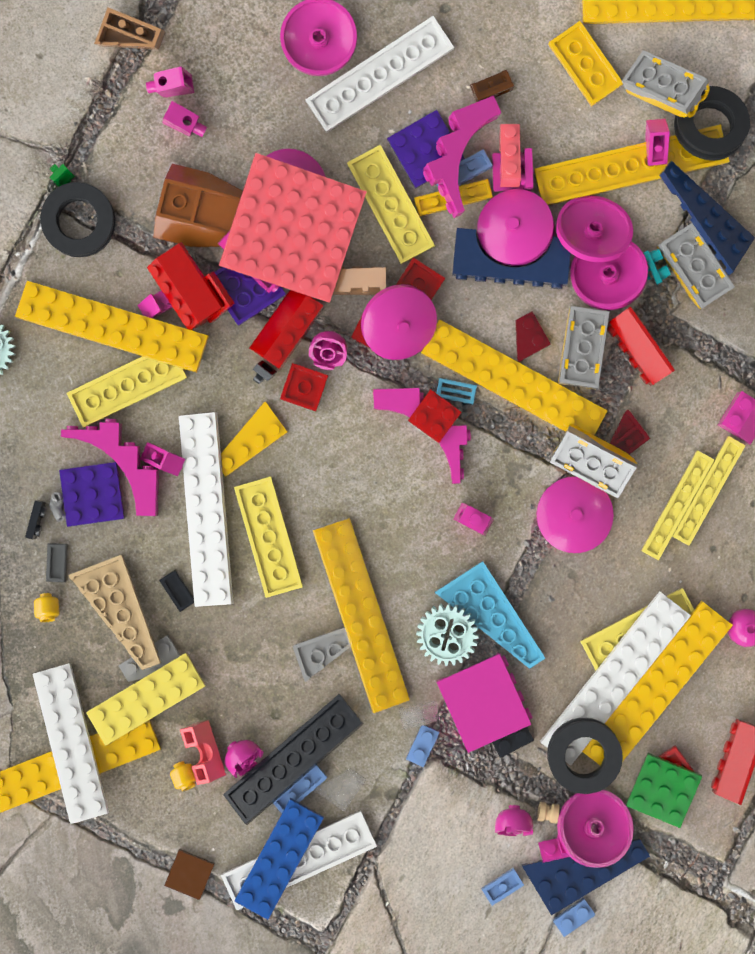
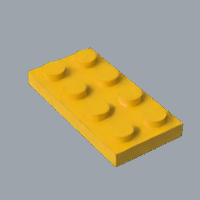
(585, 63)

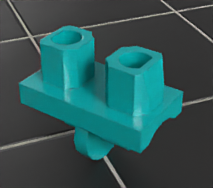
(658, 274)

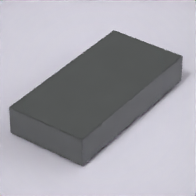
(56, 562)

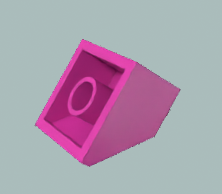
(740, 417)

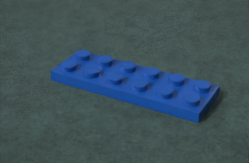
(279, 859)

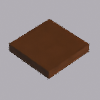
(189, 874)

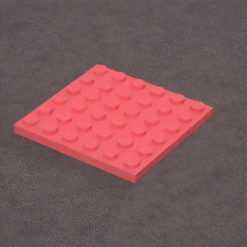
(292, 227)

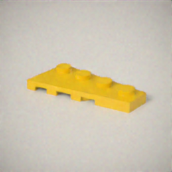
(253, 438)

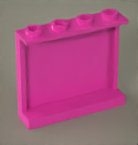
(484, 702)

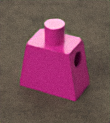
(171, 83)
(177, 114)
(473, 519)

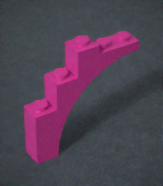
(451, 146)
(405, 402)
(142, 481)

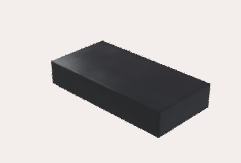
(177, 590)

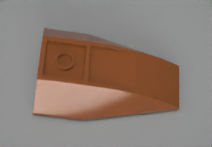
(195, 208)

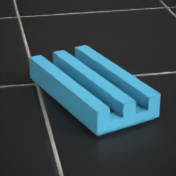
(472, 394)

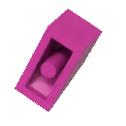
(657, 141)
(162, 459)

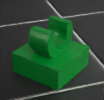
(60, 175)

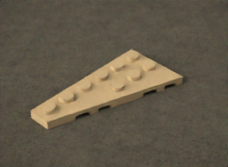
(116, 602)

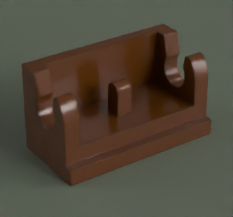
(492, 86)

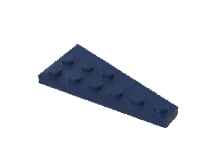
(710, 219)
(566, 881)

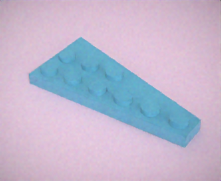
(493, 613)

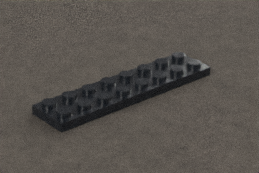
(293, 759)

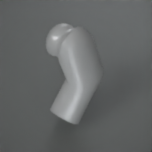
(56, 506)

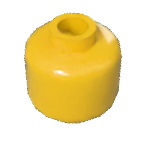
(46, 607)
(183, 776)

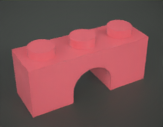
(510, 155)
(210, 764)

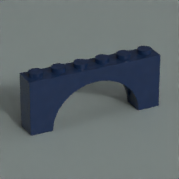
(473, 263)

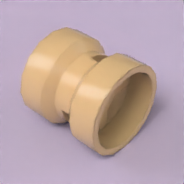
(548, 812)

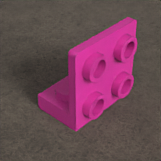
(526, 171)

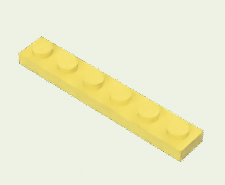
(708, 490)
(677, 505)

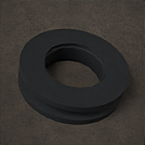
(714, 148)
(59, 200)
(593, 781)

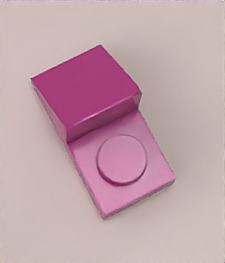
(154, 305)
(552, 850)

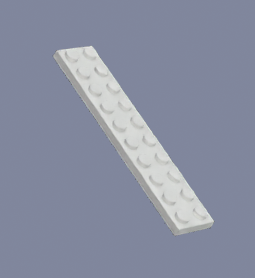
(206, 509)
(622, 668)

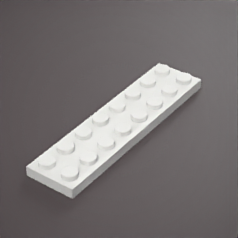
(379, 74)
(70, 743)
(328, 848)

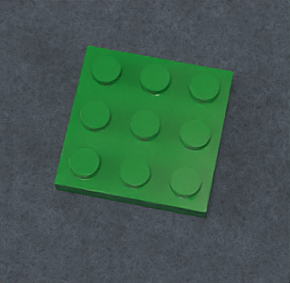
(664, 790)

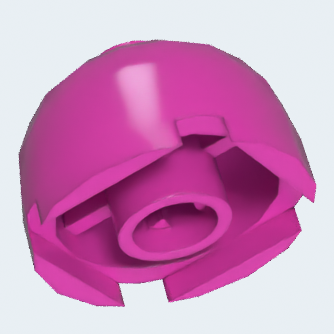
(328, 350)
(743, 627)
(242, 756)
(514, 822)

